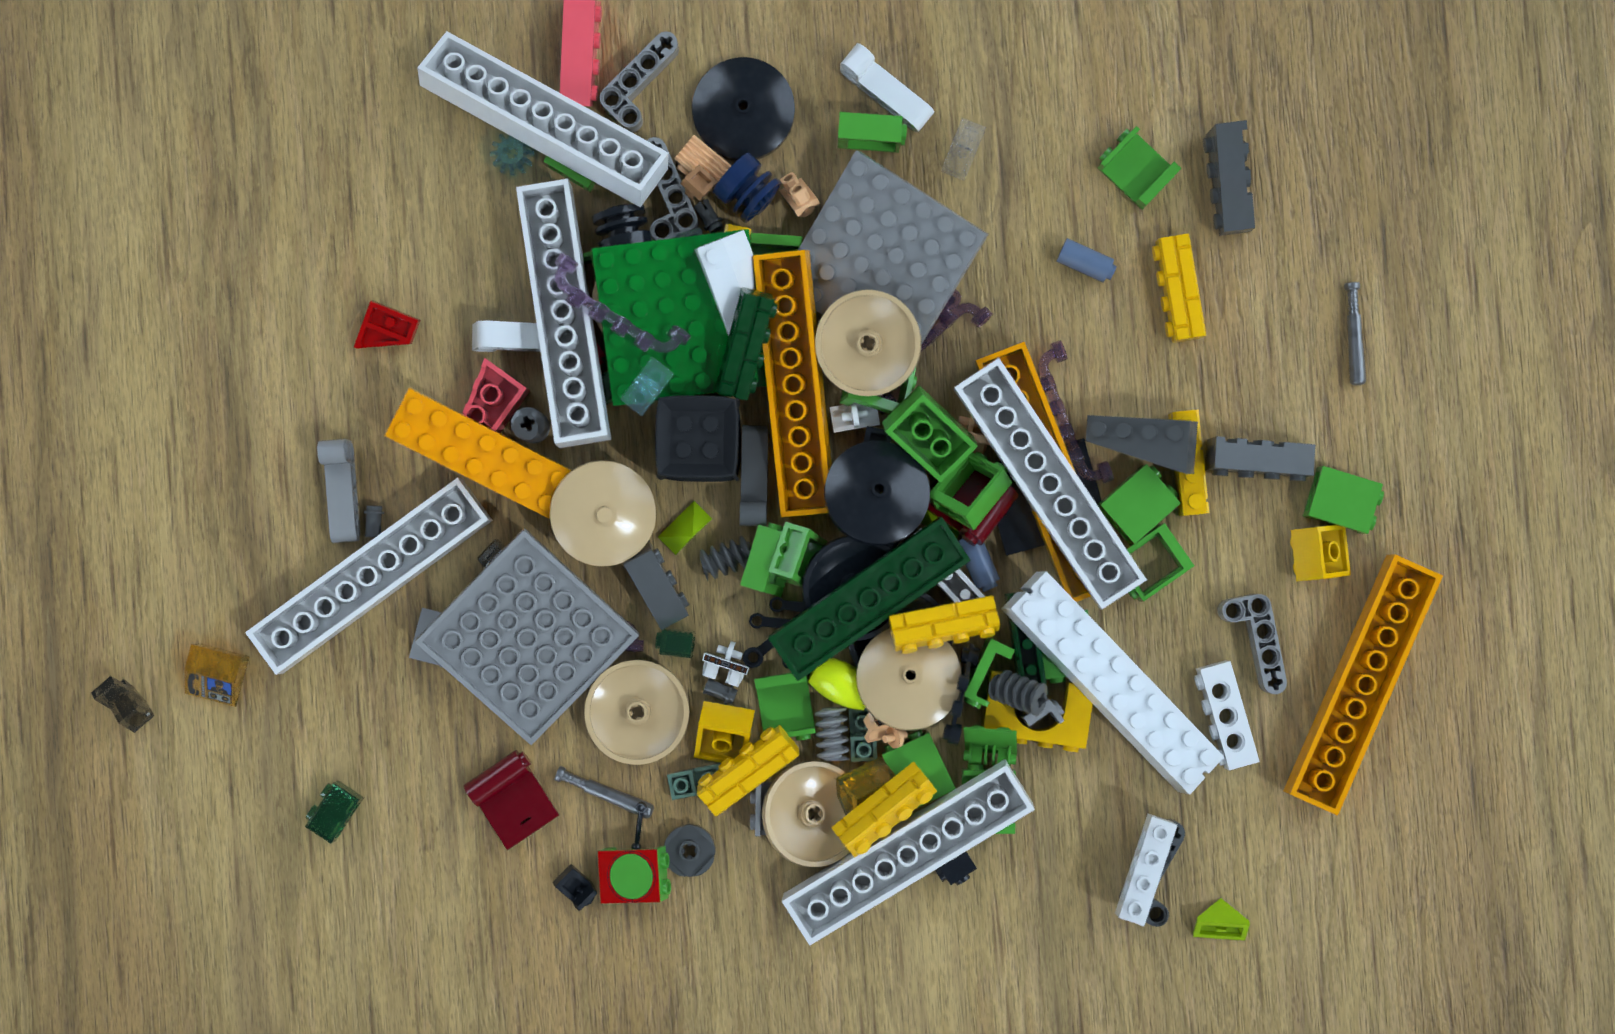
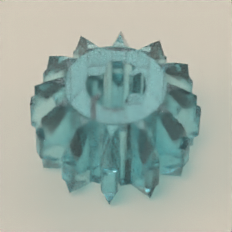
(503, 159)

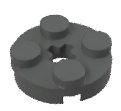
(704, 850)

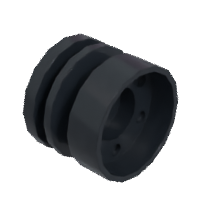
(621, 225)

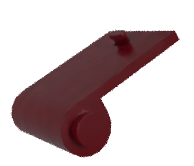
(966, 495)
(509, 796)

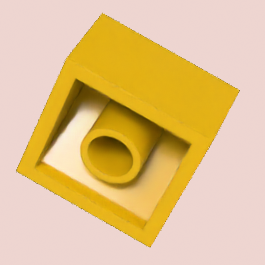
(1320, 553)
(722, 731)

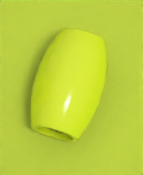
(837, 683)

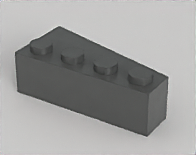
(1229, 178)
(1153, 440)
(1259, 458)

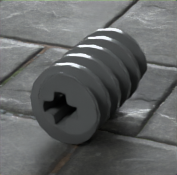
(520, 422)
(725, 558)
(1018, 692)

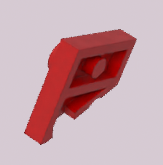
(385, 327)

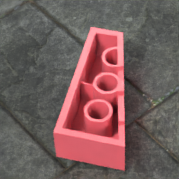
(579, 50)
(494, 397)

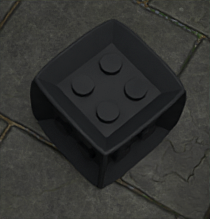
(698, 438)

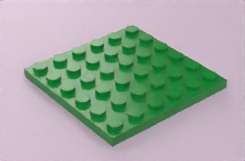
(658, 288)

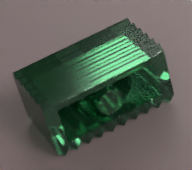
(675, 643)
(334, 811)

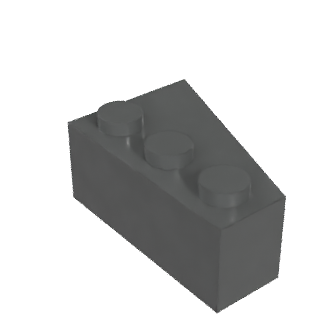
(657, 586)

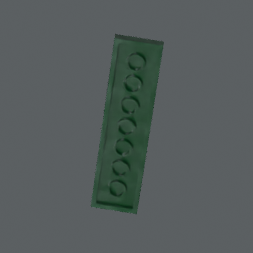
(869, 598)

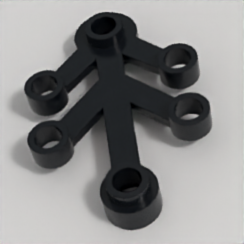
(771, 622)
(969, 658)

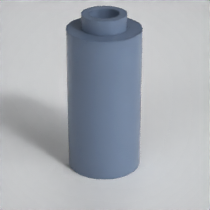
(1086, 261)
(981, 566)

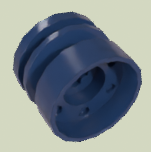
(743, 184)

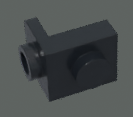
(576, 887)

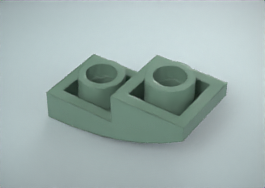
(859, 747)
(685, 782)

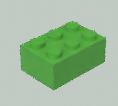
(929, 434)

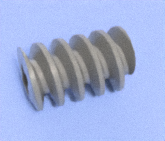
(831, 734)

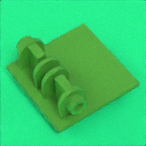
(995, 741)

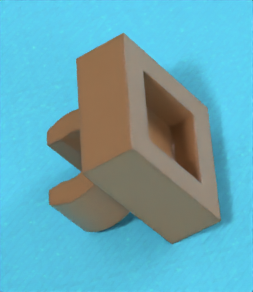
(698, 183)

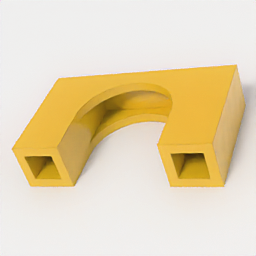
(1070, 733)

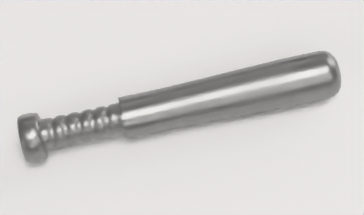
(1355, 339)
(604, 792)

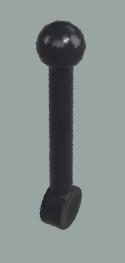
(640, 808)

